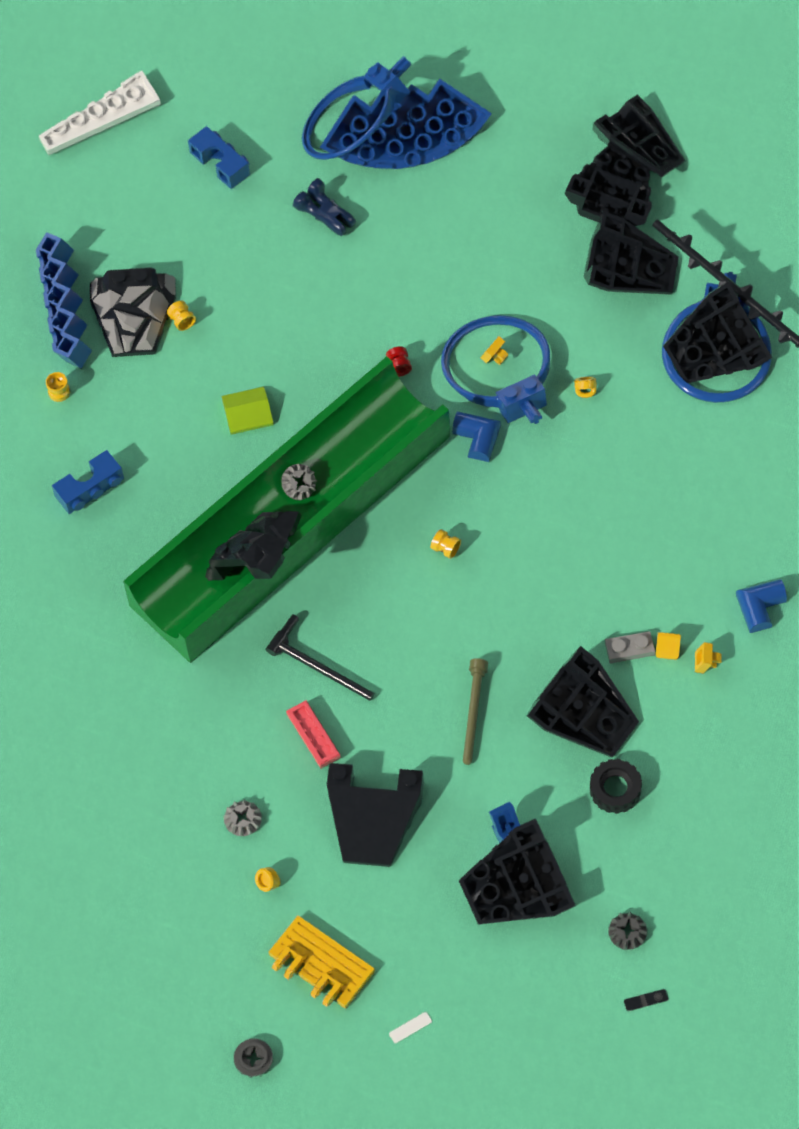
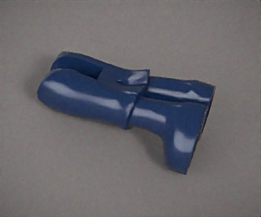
(329, 210)

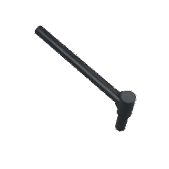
(280, 644)

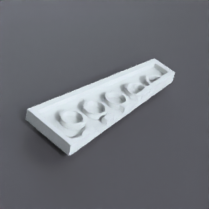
(125, 102)

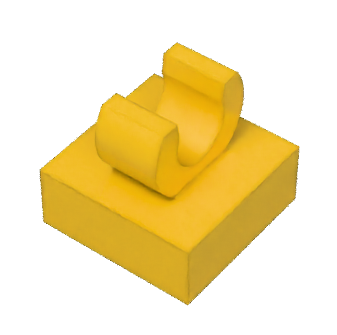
(495, 352)
(706, 658)

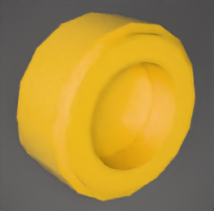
(585, 383)
(267, 879)

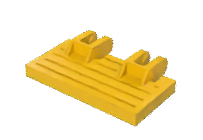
(323, 962)

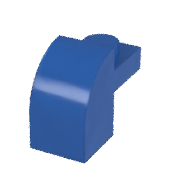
(503, 820)

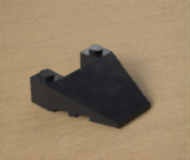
(372, 820)

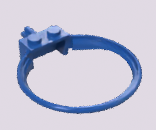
(376, 76)
(707, 396)
(517, 399)

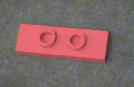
(313, 734)

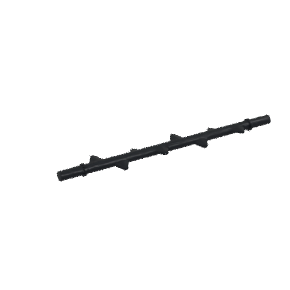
(744, 293)

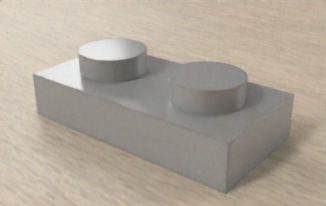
(629, 647)

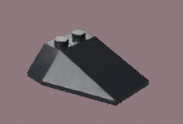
(639, 136)
(628, 259)
(584, 706)

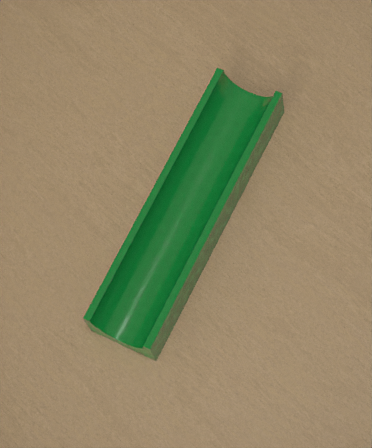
(356, 454)

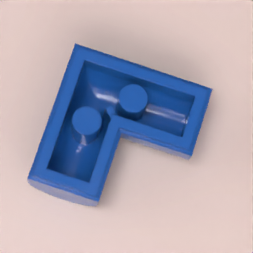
(481, 430)
(754, 601)

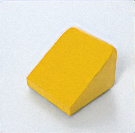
(668, 645)

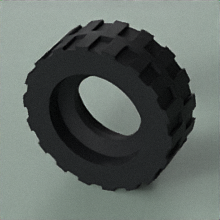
(612, 803)

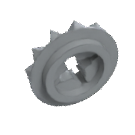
(289, 484)
(244, 827)

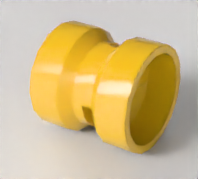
(179, 313)
(57, 387)
(445, 544)

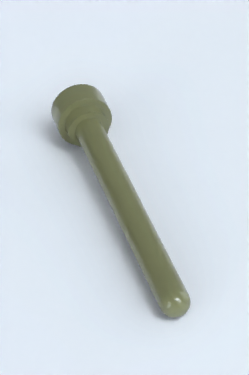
(478, 669)

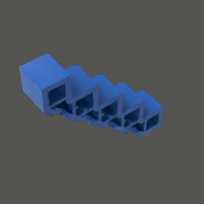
(62, 300)

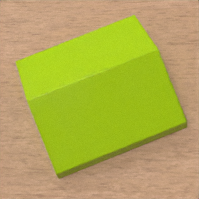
(247, 410)

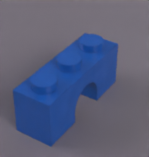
(209, 145)
(75, 494)

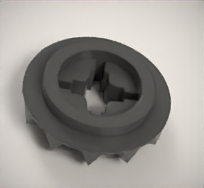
(635, 938)
(245, 1050)

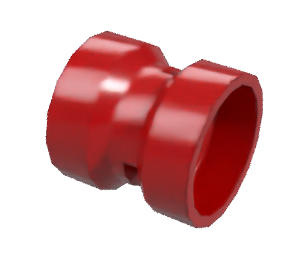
(399, 357)

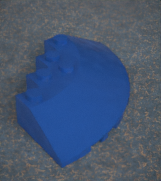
(413, 134)

